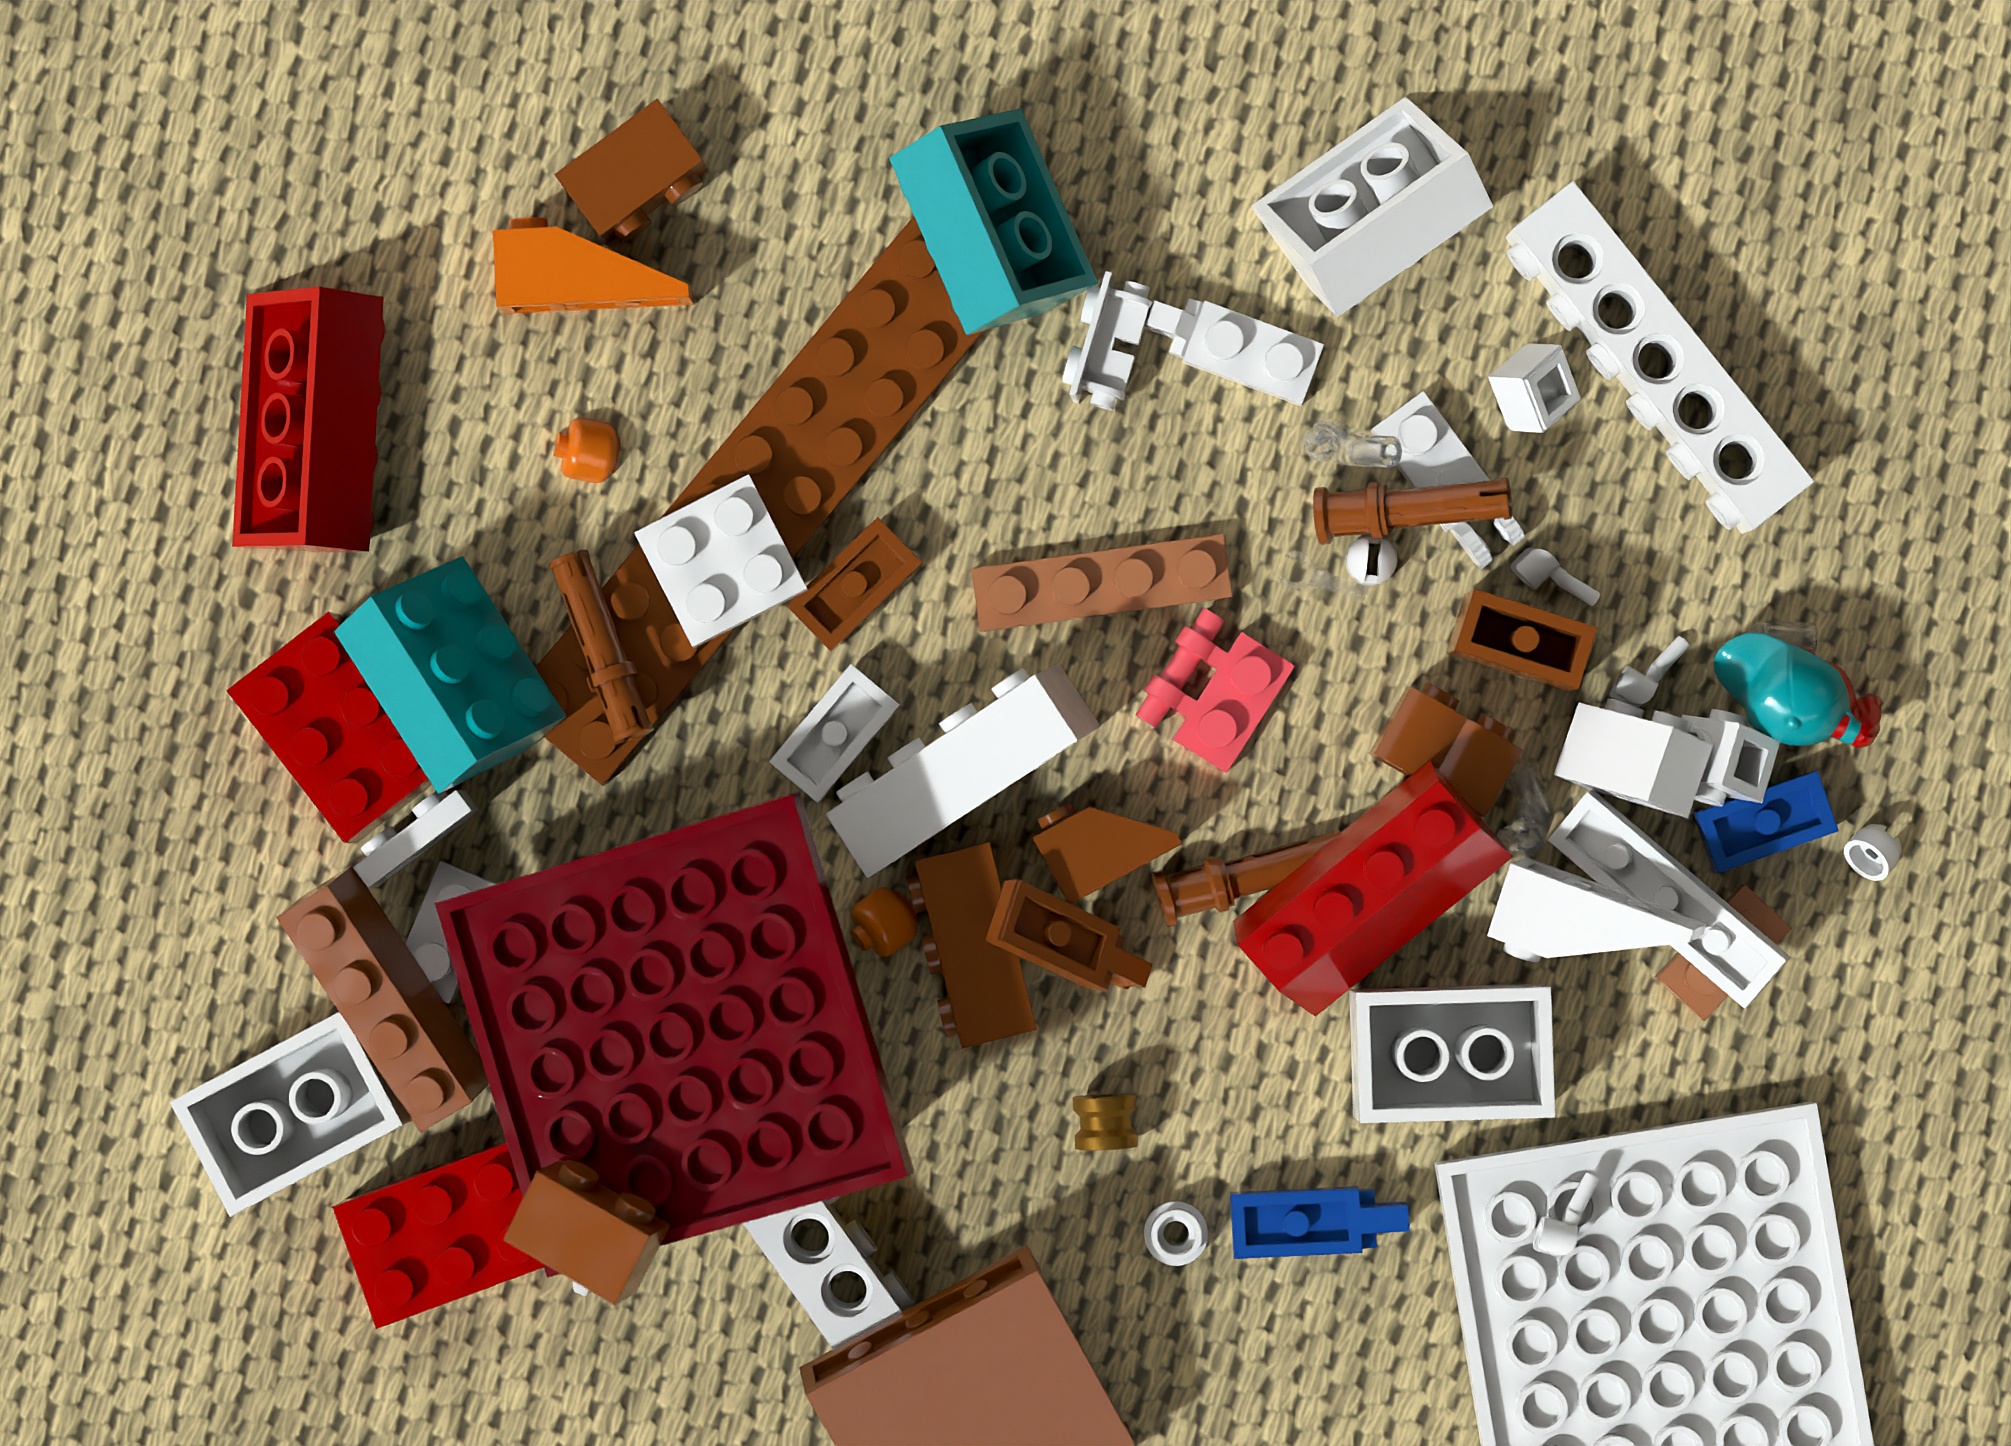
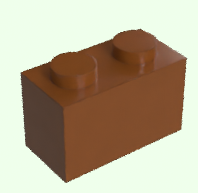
(633, 174)
(1521, 640)
(587, 1230)

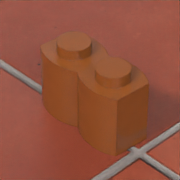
(1468, 753)

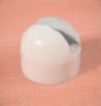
(1358, 558)
(1866, 862)

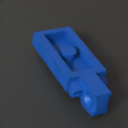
(1311, 1221)

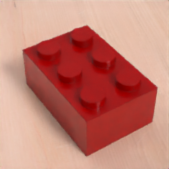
(331, 731)
(435, 1235)

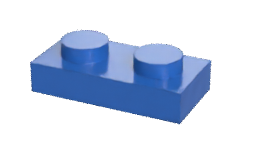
(1749, 830)

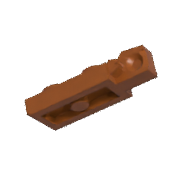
(1063, 939)

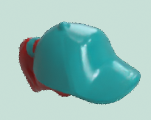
(1795, 693)

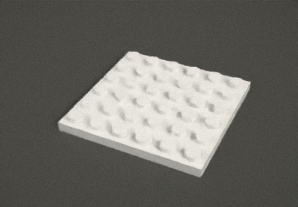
(1686, 1312)

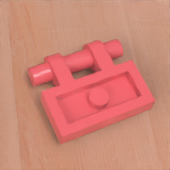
(1231, 702)

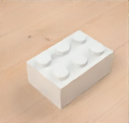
(1452, 1053)
(288, 1113)

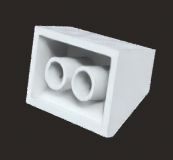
(1373, 205)

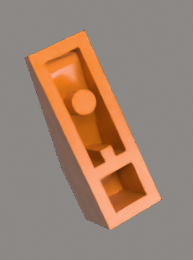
(560, 272)

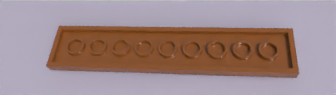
(805, 454)

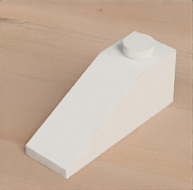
(1566, 915)

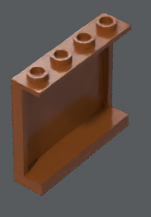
(968, 1369)

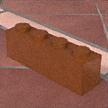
(385, 998)

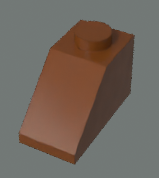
(1096, 847)

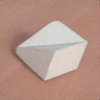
(1534, 387)

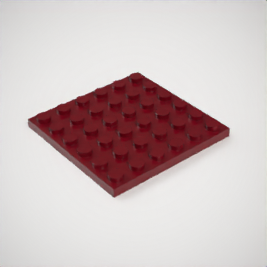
(681, 1023)

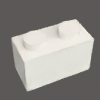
(1634, 757)

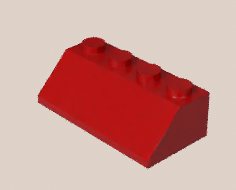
(308, 420)
(1369, 890)

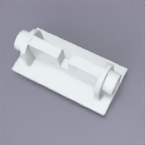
(1111, 316)

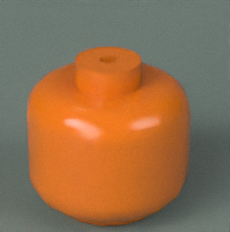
(588, 450)
(883, 922)

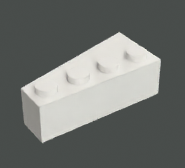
(962, 768)

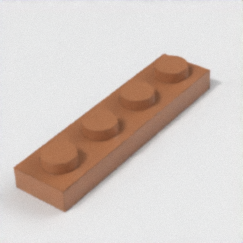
(1101, 583)

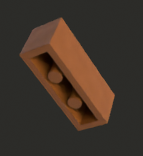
(981, 979)

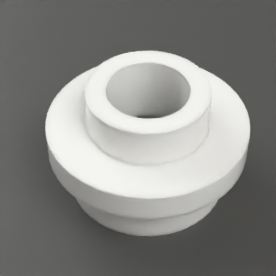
(1175, 1253)

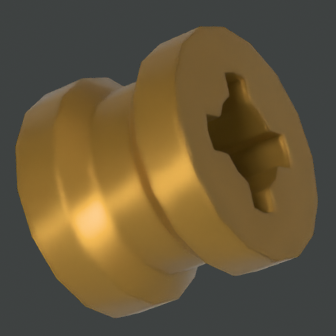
(1105, 1121)

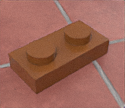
(854, 584)

